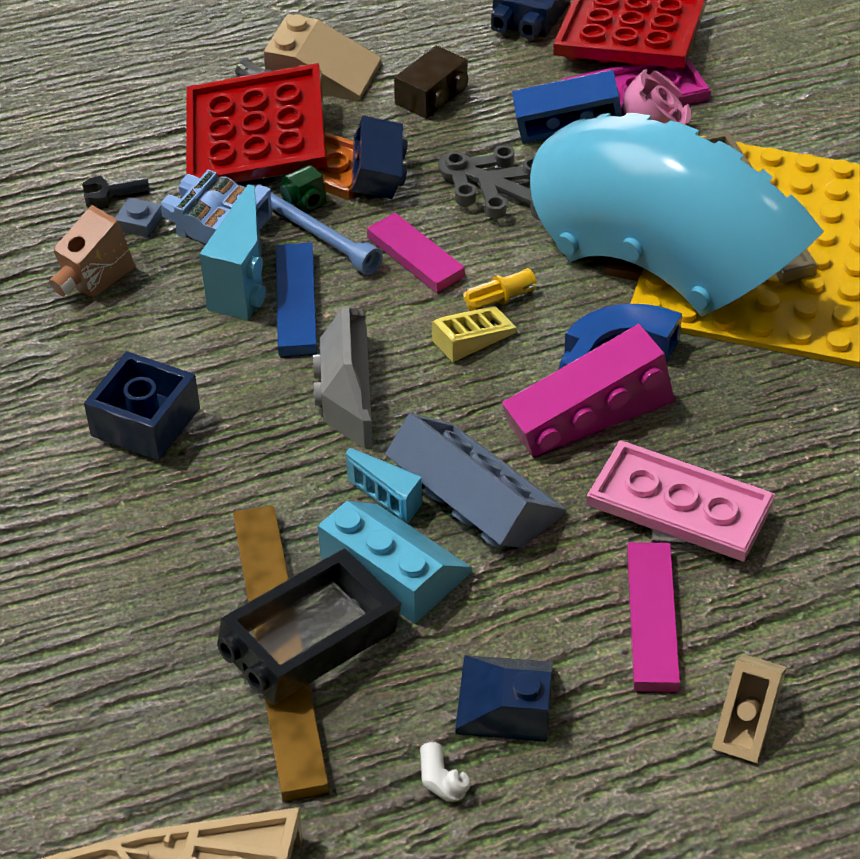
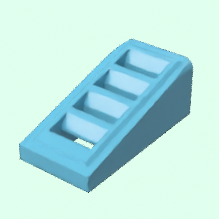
(386, 484)

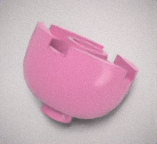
(655, 97)

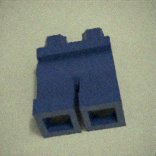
(527, 16)

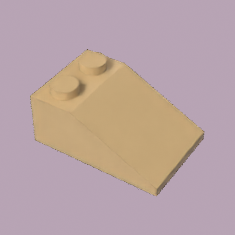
(344, 64)

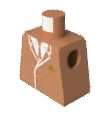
(91, 255)

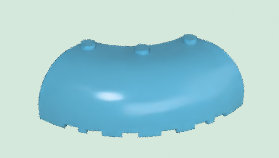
(667, 206)

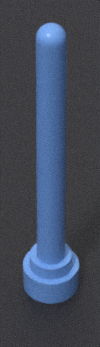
(363, 256)

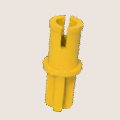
(500, 289)

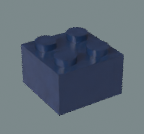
(142, 405)

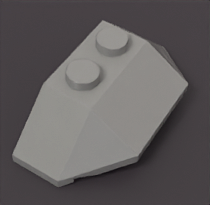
(345, 376)

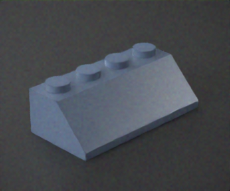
(473, 482)

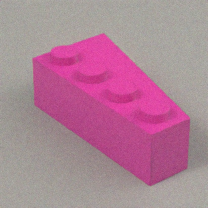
(592, 393)

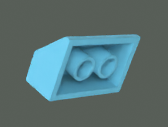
(395, 554)

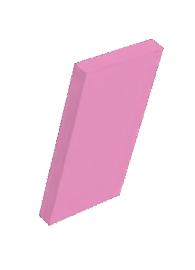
(681, 500)

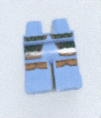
(206, 204)

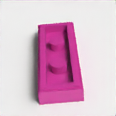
(416, 252)

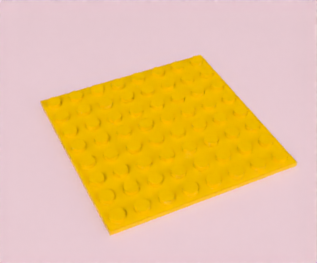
(802, 316)

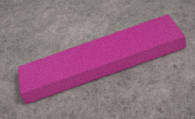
(652, 618)

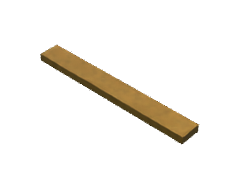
(292, 719)

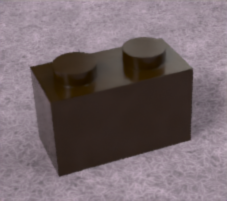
(430, 81)

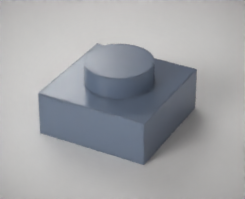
(139, 217)

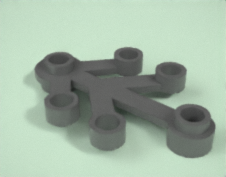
(458, 167)

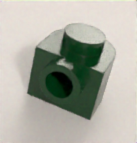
(304, 189)

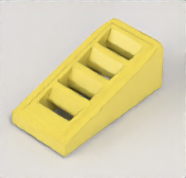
(457, 341)

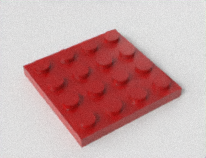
(630, 31)
(256, 124)

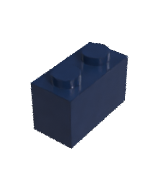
(378, 157)

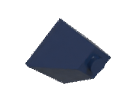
(504, 698)

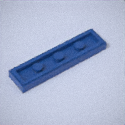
(295, 299)

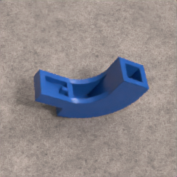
(608, 322)

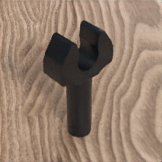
(100, 192)

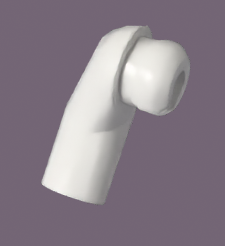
(438, 779)

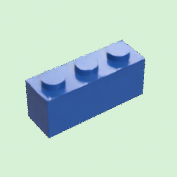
(554, 105)

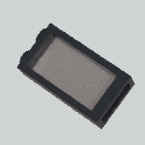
(308, 625)

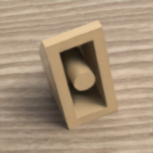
(749, 707)

